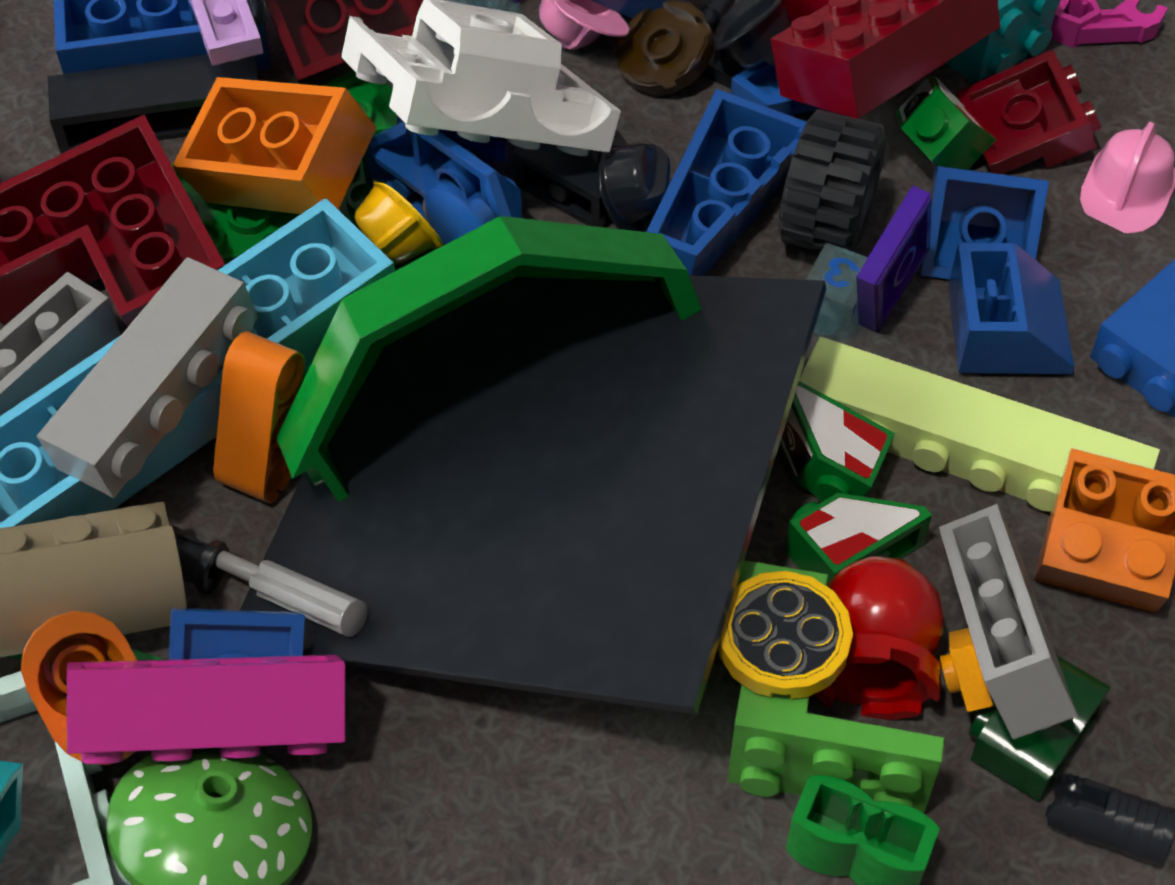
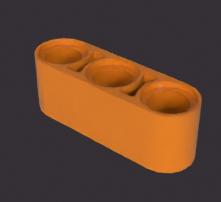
(254, 401)

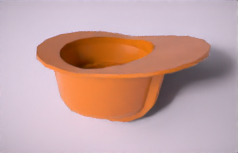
(62, 640)

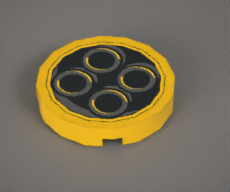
(785, 635)

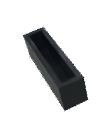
(164, 91)

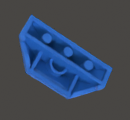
(419, 162)

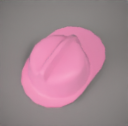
(580, 21)
(1130, 180)

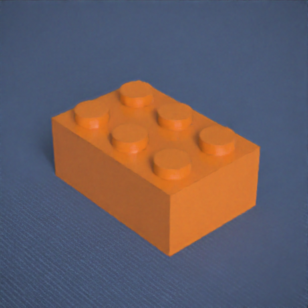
(274, 145)

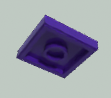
(894, 260)

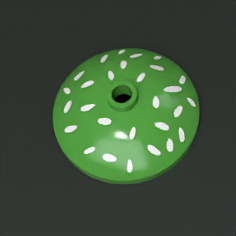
(175, 834)

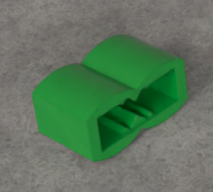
(848, 834)

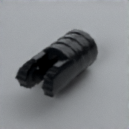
(1112, 818)

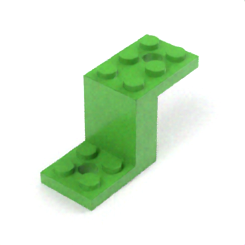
(782, 744)

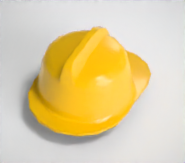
(395, 225)

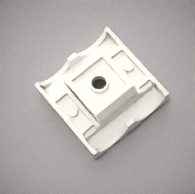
(483, 78)

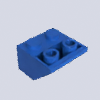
(1007, 312)

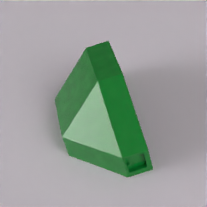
(443, 283)

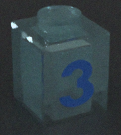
(840, 306)

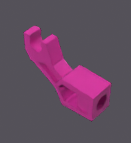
(1084, 23)

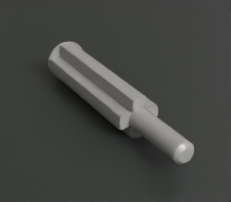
(299, 593)

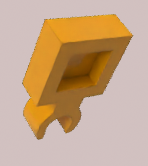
(964, 672)

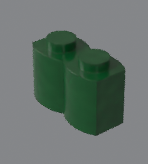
(1038, 757)

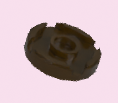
(665, 48)

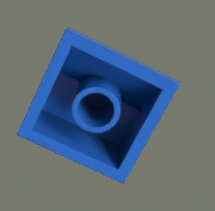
(981, 210)

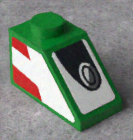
(943, 126)
(832, 445)
(853, 528)

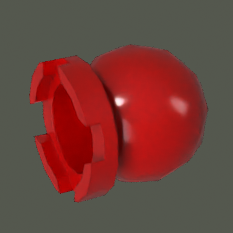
(893, 642)

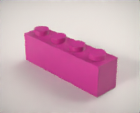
(204, 705)

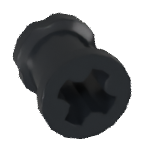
(198, 561)

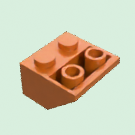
(1111, 532)

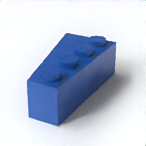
(725, 178)

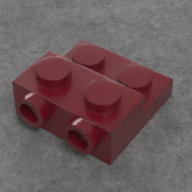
(1032, 114)

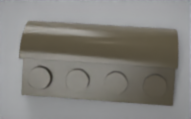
(98, 562)

